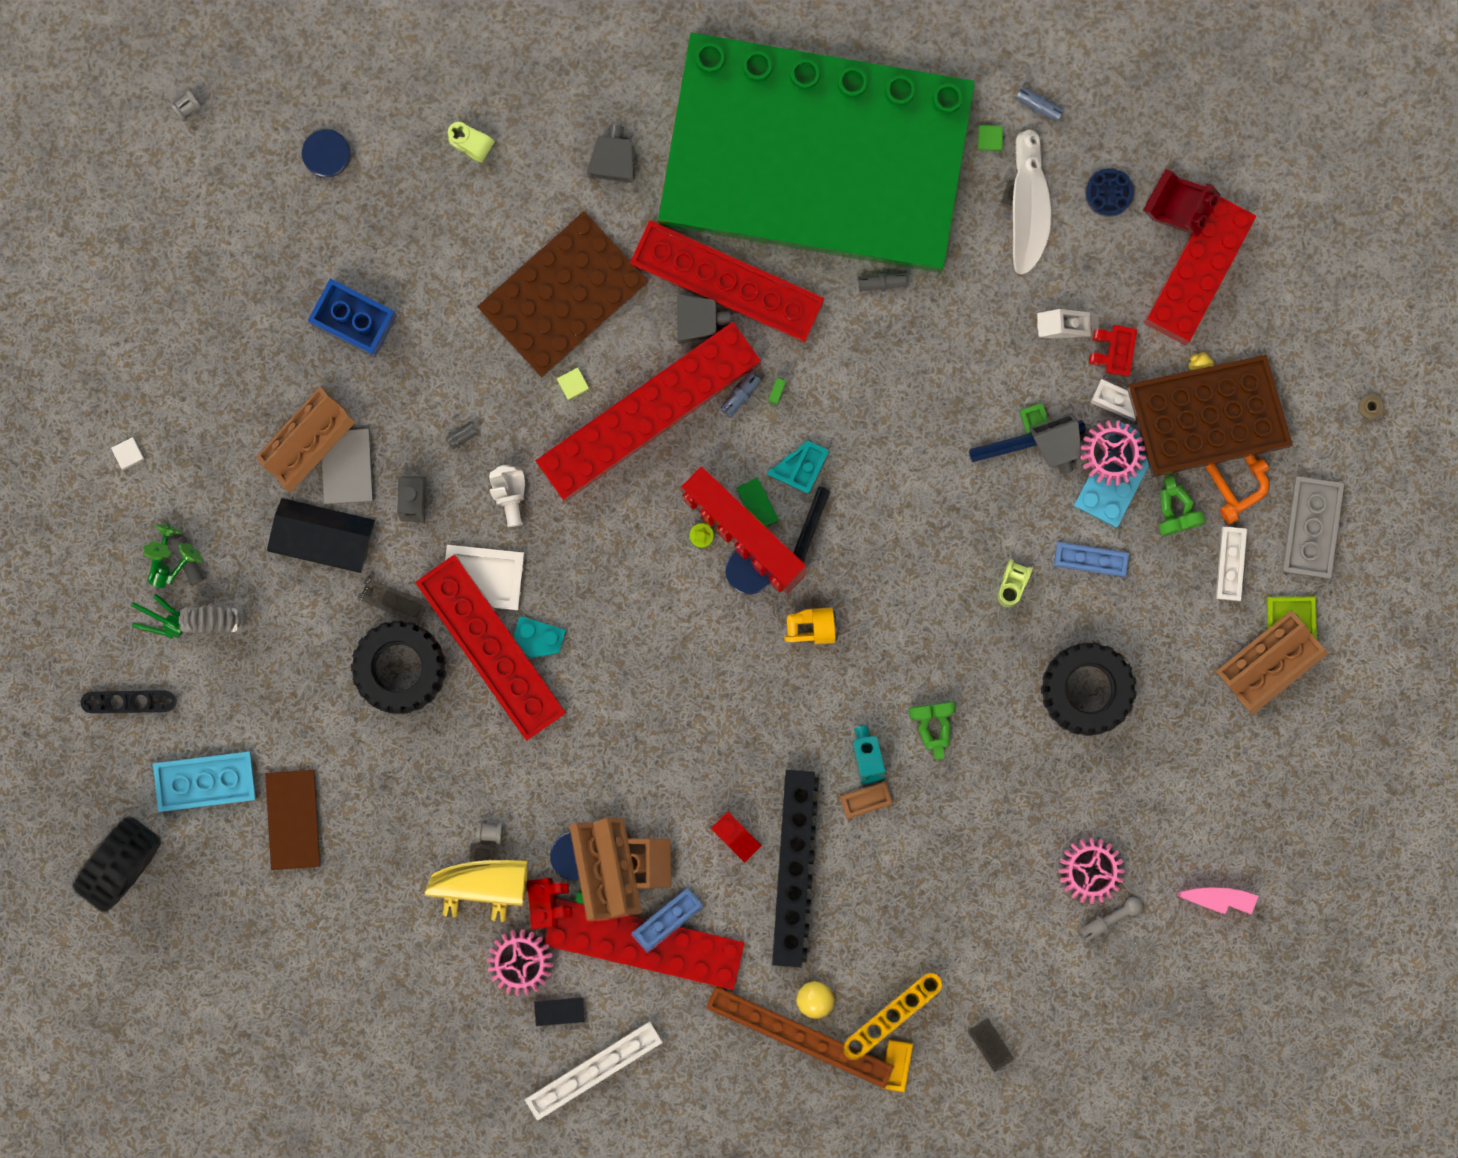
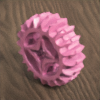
(1120, 461)
(1095, 859)
(499, 967)

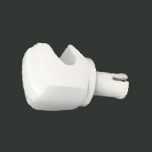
(508, 491)

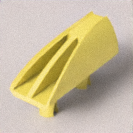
(482, 881)

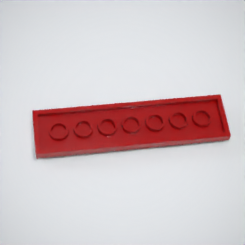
(727, 281)
(490, 647)
(682, 954)

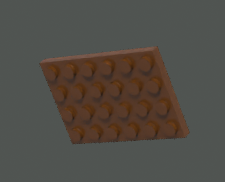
(562, 294)
(1209, 415)

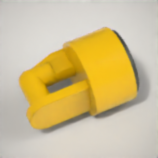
(823, 624)

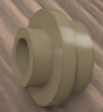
(1363, 406)

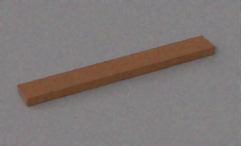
(798, 1036)

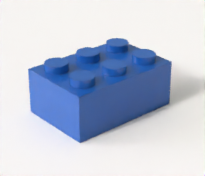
(352, 317)

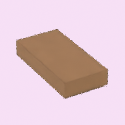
(866, 800)

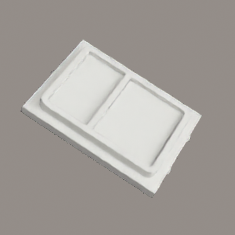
(495, 573)

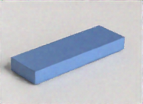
(1091, 559)
(667, 920)

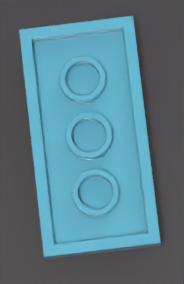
(1111, 501)
(204, 781)

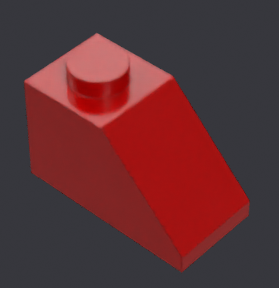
(736, 837)

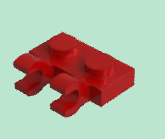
(1120, 350)
(542, 903)

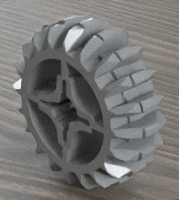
(212, 620)

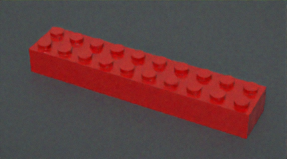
(648, 412)

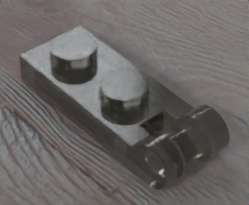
(393, 601)

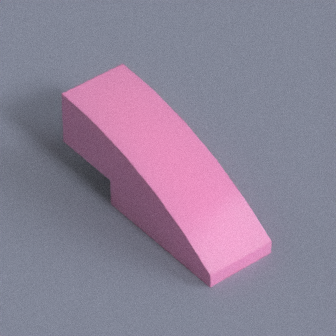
(1220, 898)

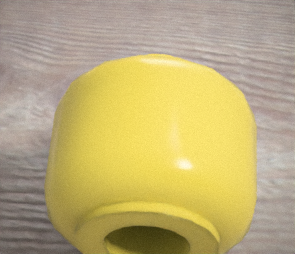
(1200, 361)

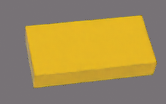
(899, 1055)

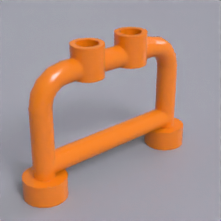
(1233, 507)

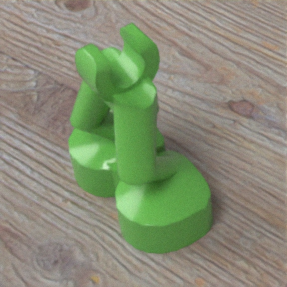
(1177, 524)
(925, 714)

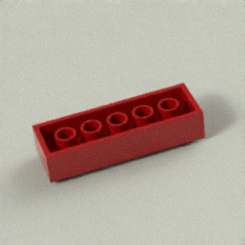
(1199, 272)
(744, 530)

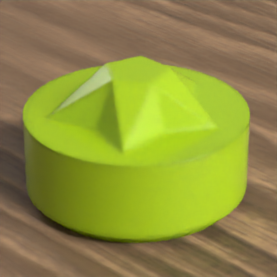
(701, 535)

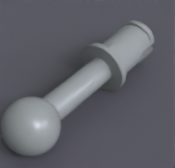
(1132, 906)

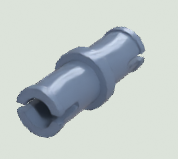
(1039, 104)
(740, 394)

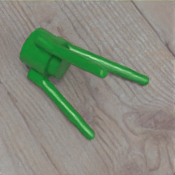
(170, 623)

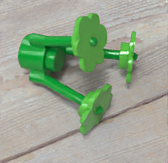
(159, 572)

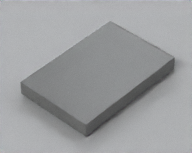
(348, 469)

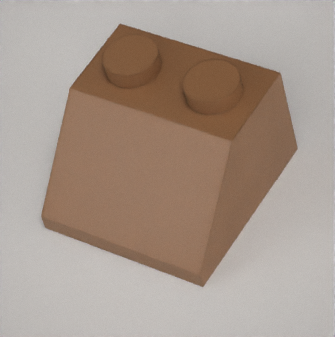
(651, 862)

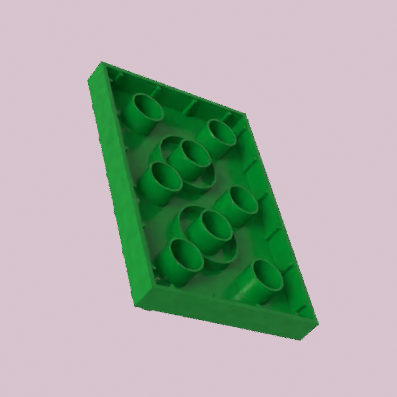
(816, 152)

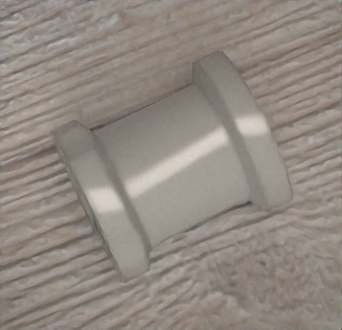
(185, 105)
(489, 832)

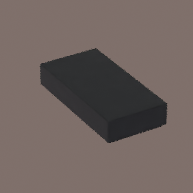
(559, 1011)

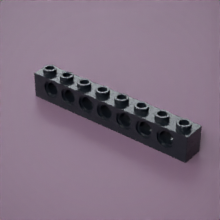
(781, 955)

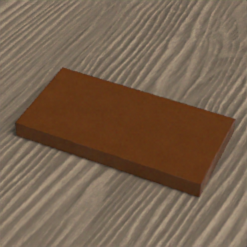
(292, 819)

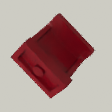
(1181, 203)

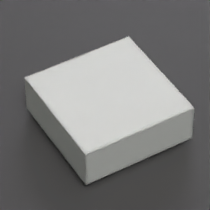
(127, 453)

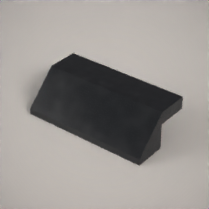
(320, 535)

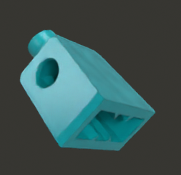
(870, 765)

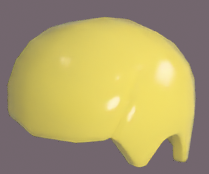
(815, 1000)

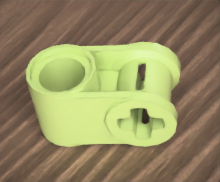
(472, 143)
(1014, 579)

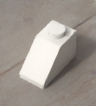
(1064, 324)

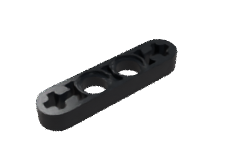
(128, 702)

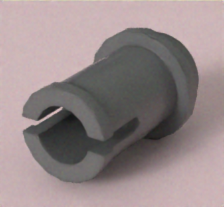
(461, 435)

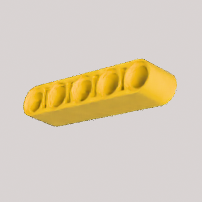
(901, 1008)

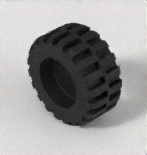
(366, 658)
(1121, 683)
(116, 864)

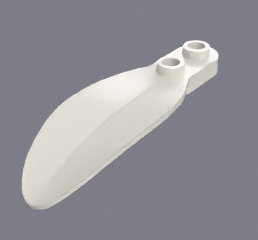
(1030, 204)

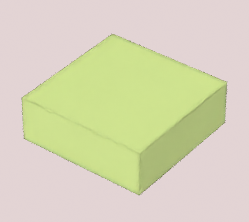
(572, 384)

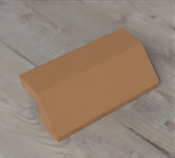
(305, 439)
(1272, 662)
(605, 869)

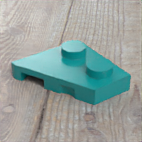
(801, 467)
(538, 638)

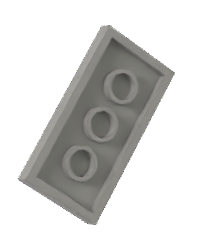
(1313, 527)

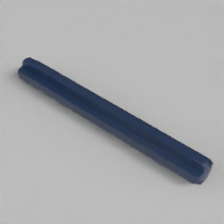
(1008, 446)

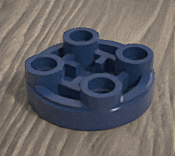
(326, 153)
(1110, 192)
(743, 576)
(563, 857)

